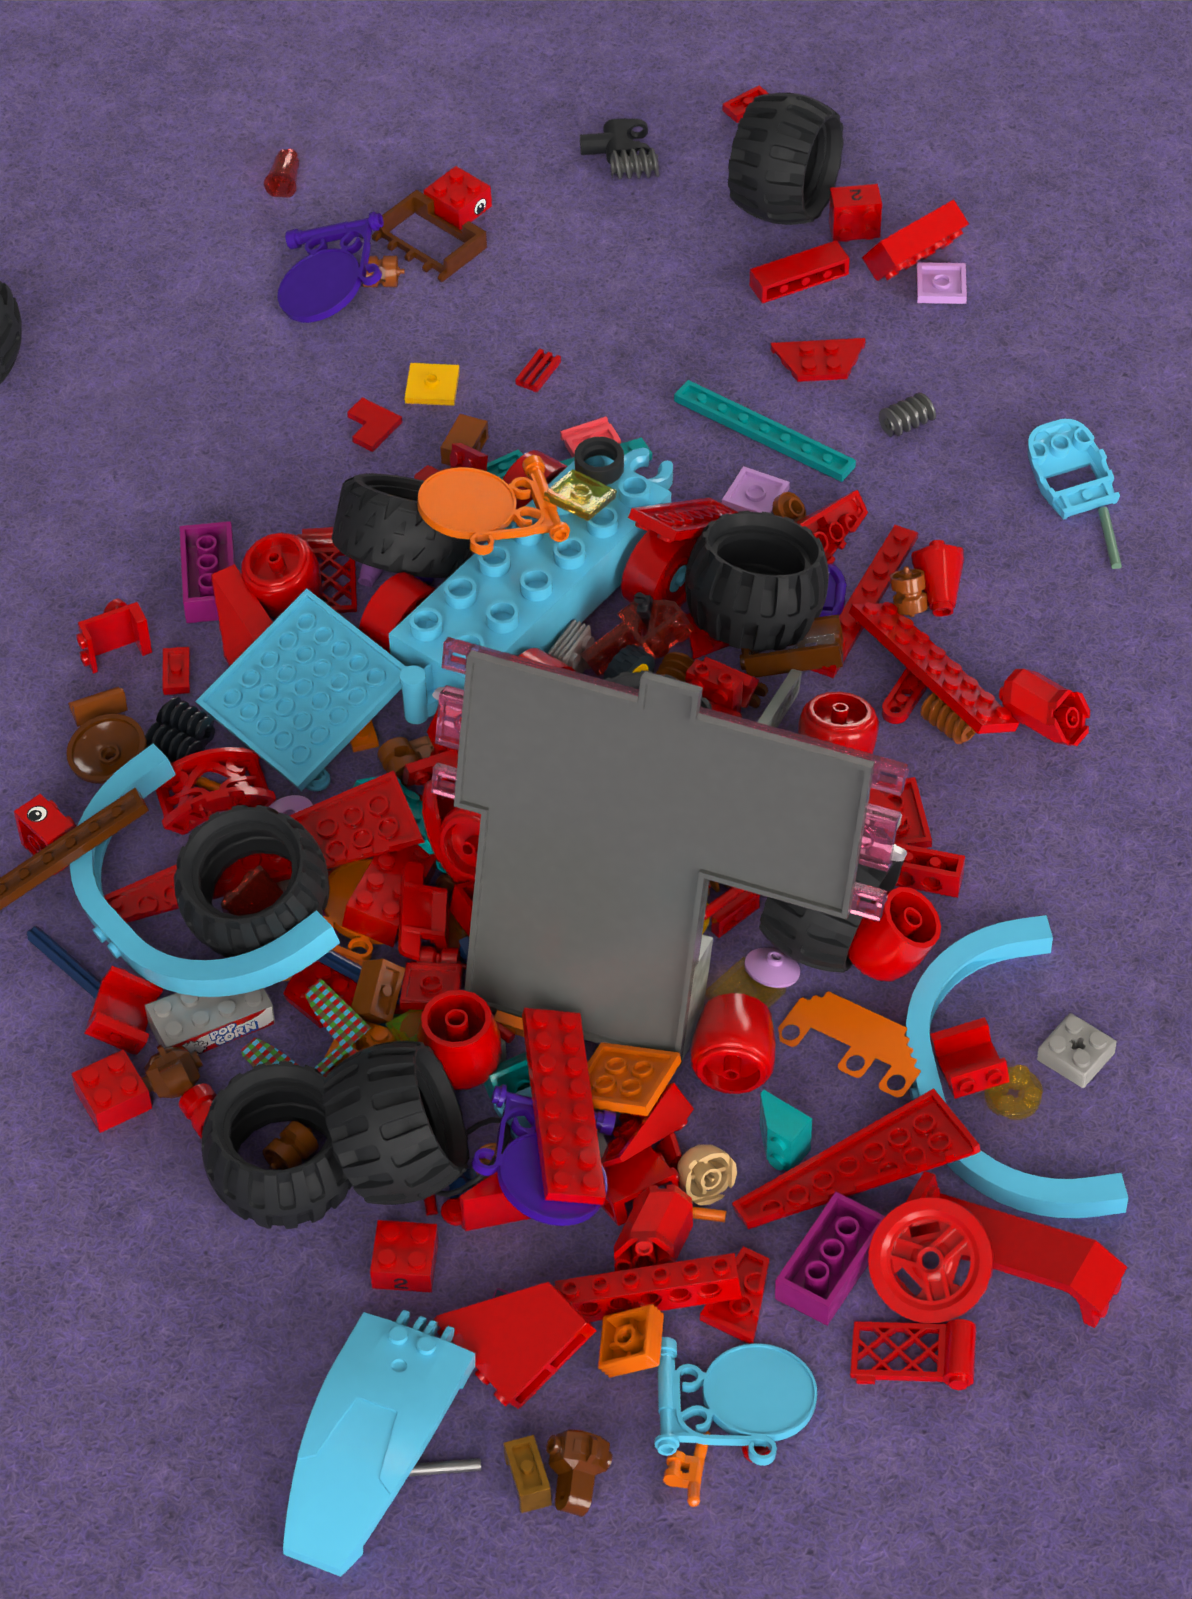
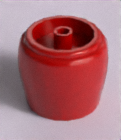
(280, 570)
(840, 720)
(461, 831)
(899, 940)
(462, 1037)
(734, 1044)

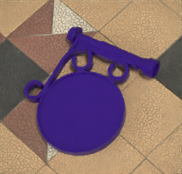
(328, 277)
(520, 1163)

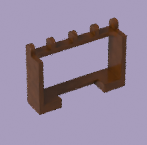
(417, 202)

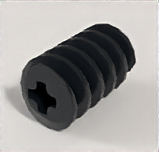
(187, 719)
(172, 742)

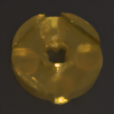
(1028, 1098)

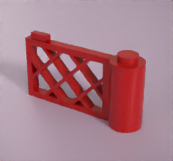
(323, 547)
(954, 1347)

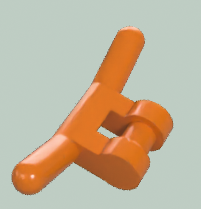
(676, 1478)

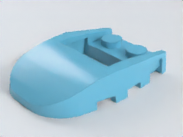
(1064, 448)

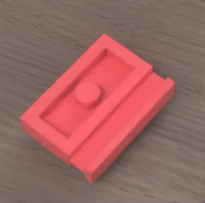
(595, 428)

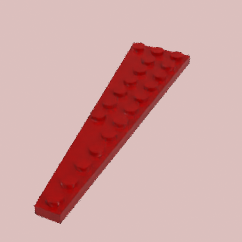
(346, 828)

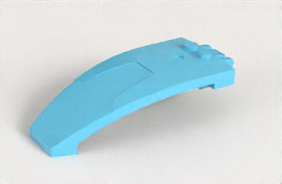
(369, 1434)

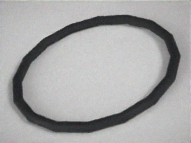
(475, 1180)

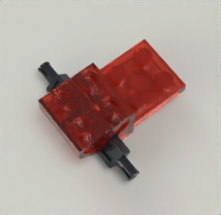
(645, 623)

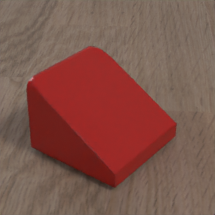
(670, 1150)

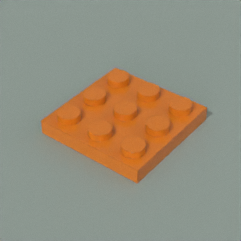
(629, 1077)

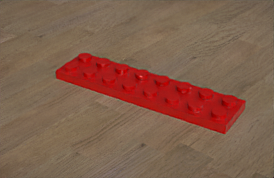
(679, 519)
(934, 668)
(563, 1107)

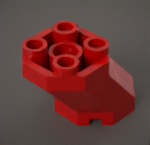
(1046, 706)
(654, 1228)

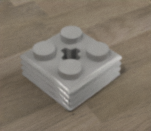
(571, 644)
(1091, 1051)

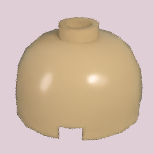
(706, 1169)

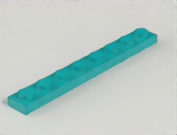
(765, 430)

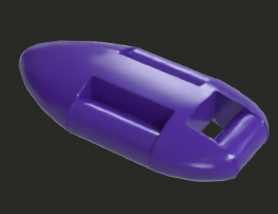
(836, 592)

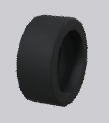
(600, 447)

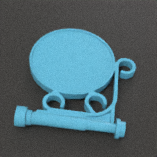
(748, 1391)

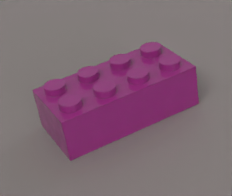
(203, 552)
(828, 1259)

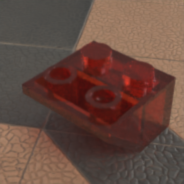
(252, 895)

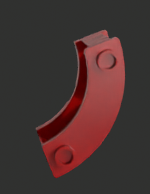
(198, 803)

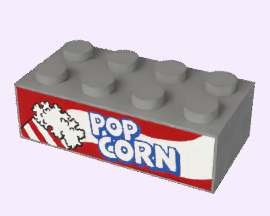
(208, 1021)

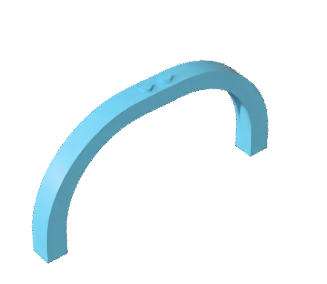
(202, 978)
(1006, 1185)

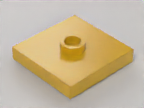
(432, 384)

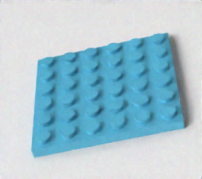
(303, 689)

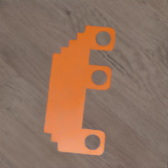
(860, 1028)

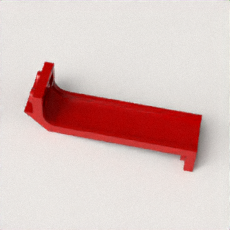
(1040, 1253)

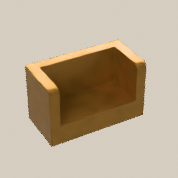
(528, 1473)

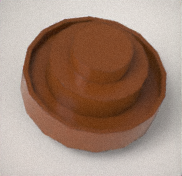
(789, 506)

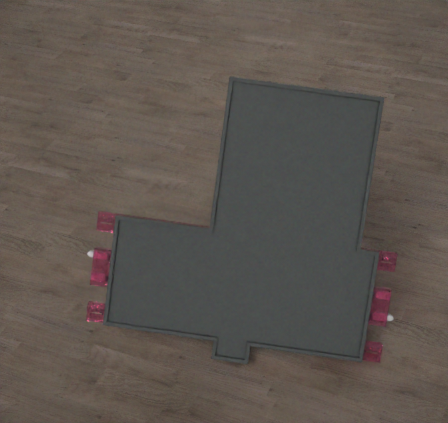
(615, 817)

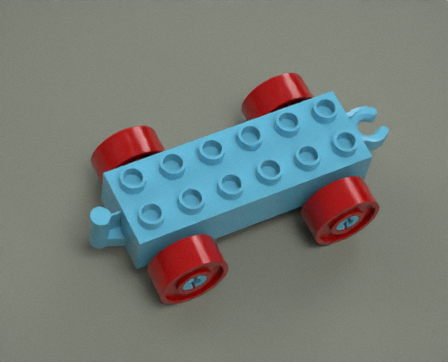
(529, 585)

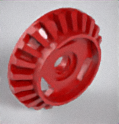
(895, 1249)

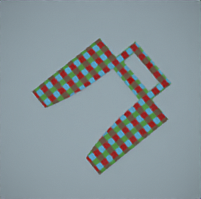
(334, 1015)

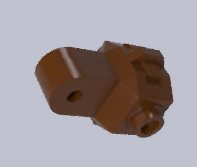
(172, 1071)
(576, 1460)

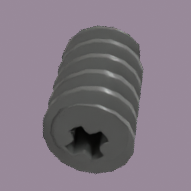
(634, 163)
(906, 414)

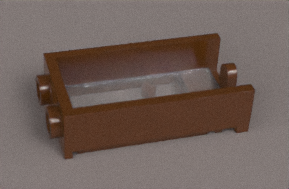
(818, 648)

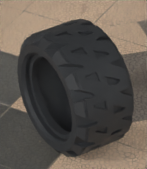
(383, 528)

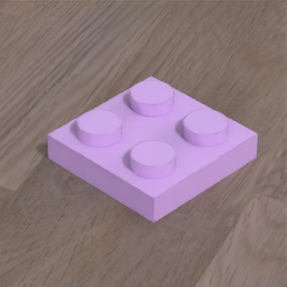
(941, 283)
(754, 491)

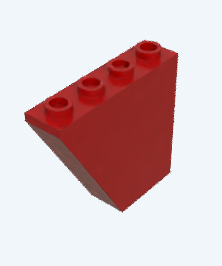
(519, 1338)

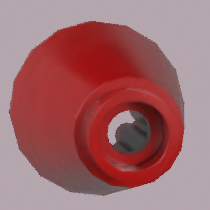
(942, 574)

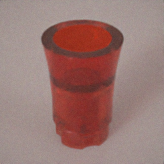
(283, 174)

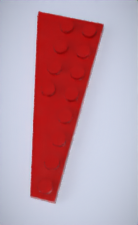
(892, 1148)

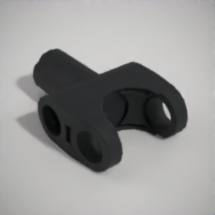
(616, 136)

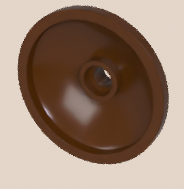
(102, 739)

